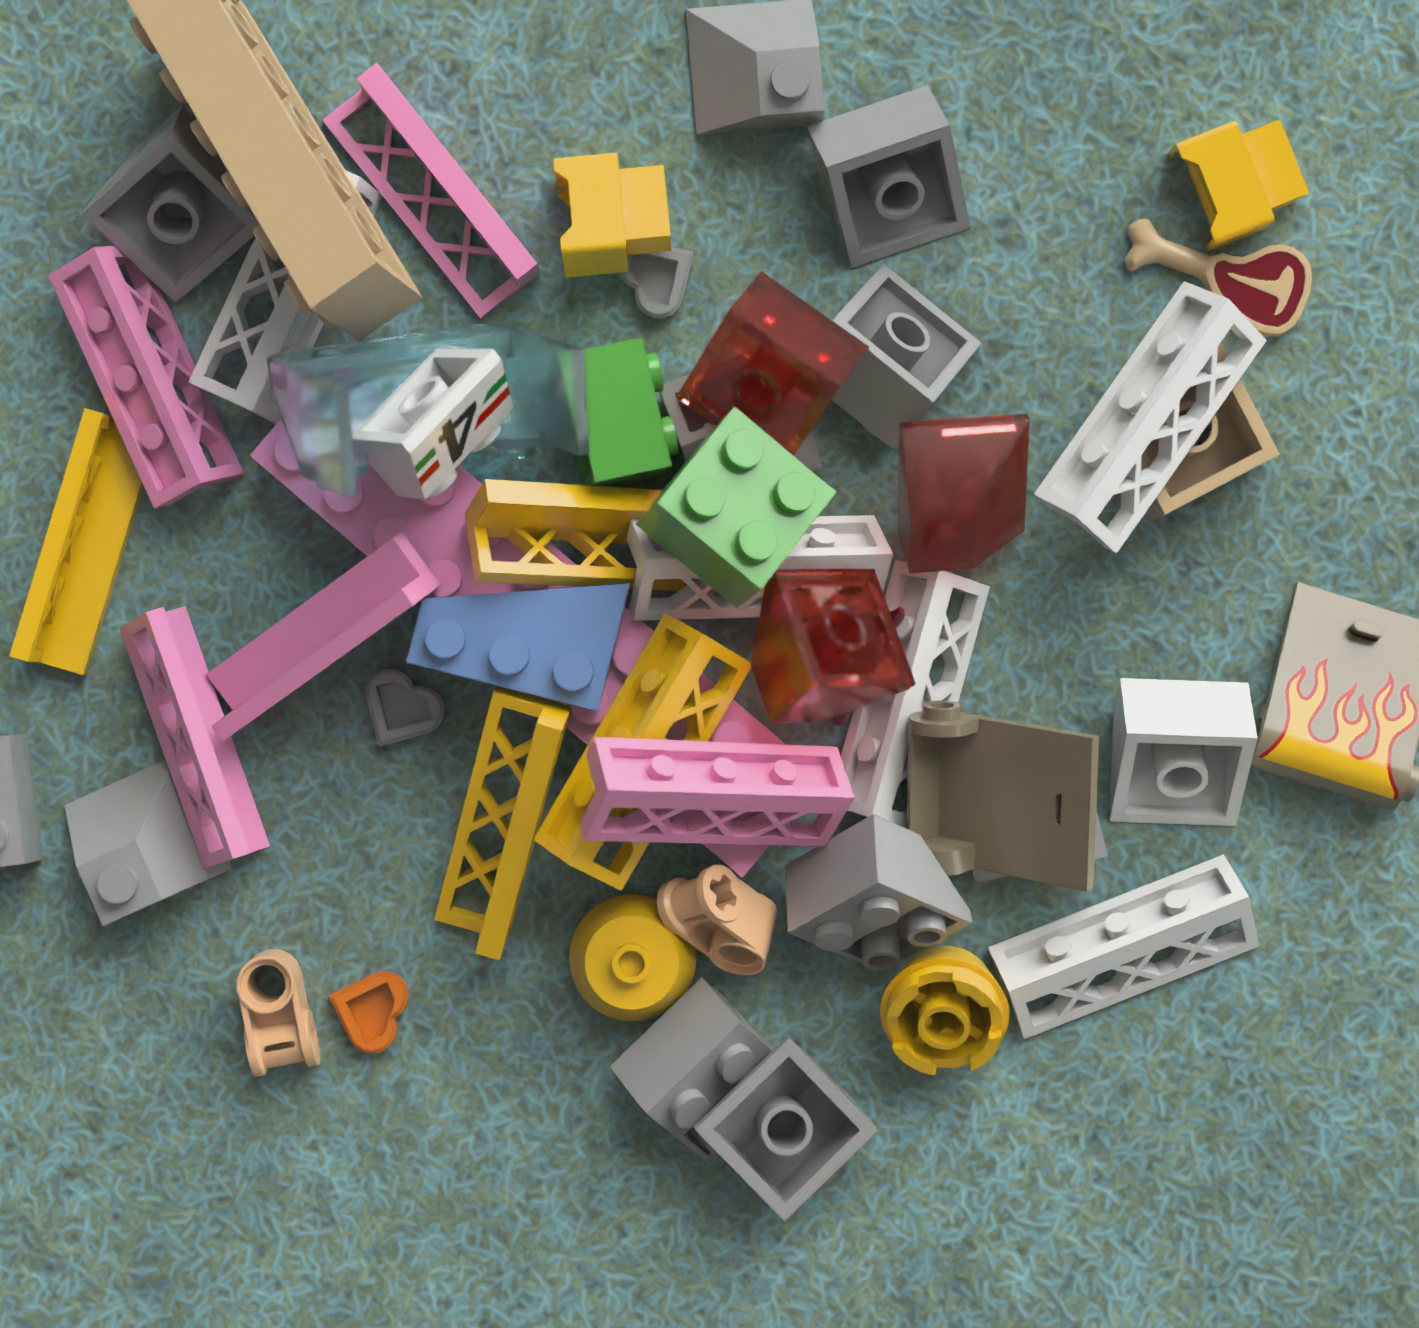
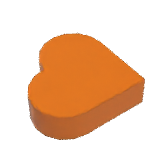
(370, 1010)

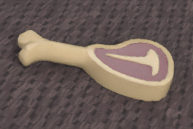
(1264, 285)

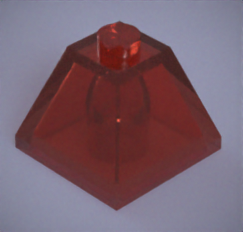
(961, 489)
(826, 645)

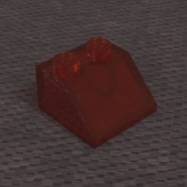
(773, 364)

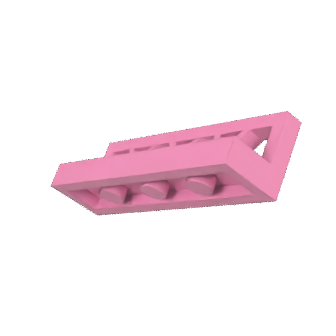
(449, 177)
(140, 375)
(320, 632)
(183, 712)
(721, 782)

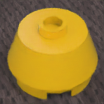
(629, 959)
(944, 1011)

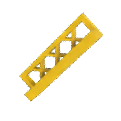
(559, 513)
(81, 548)
(653, 697)
(527, 810)

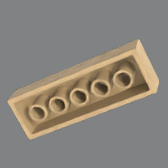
(277, 162)

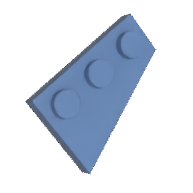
(525, 640)

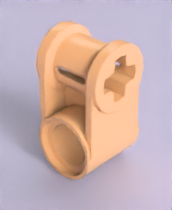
(720, 918)
(276, 1018)

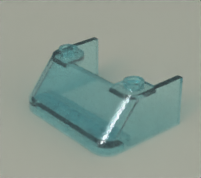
(337, 387)

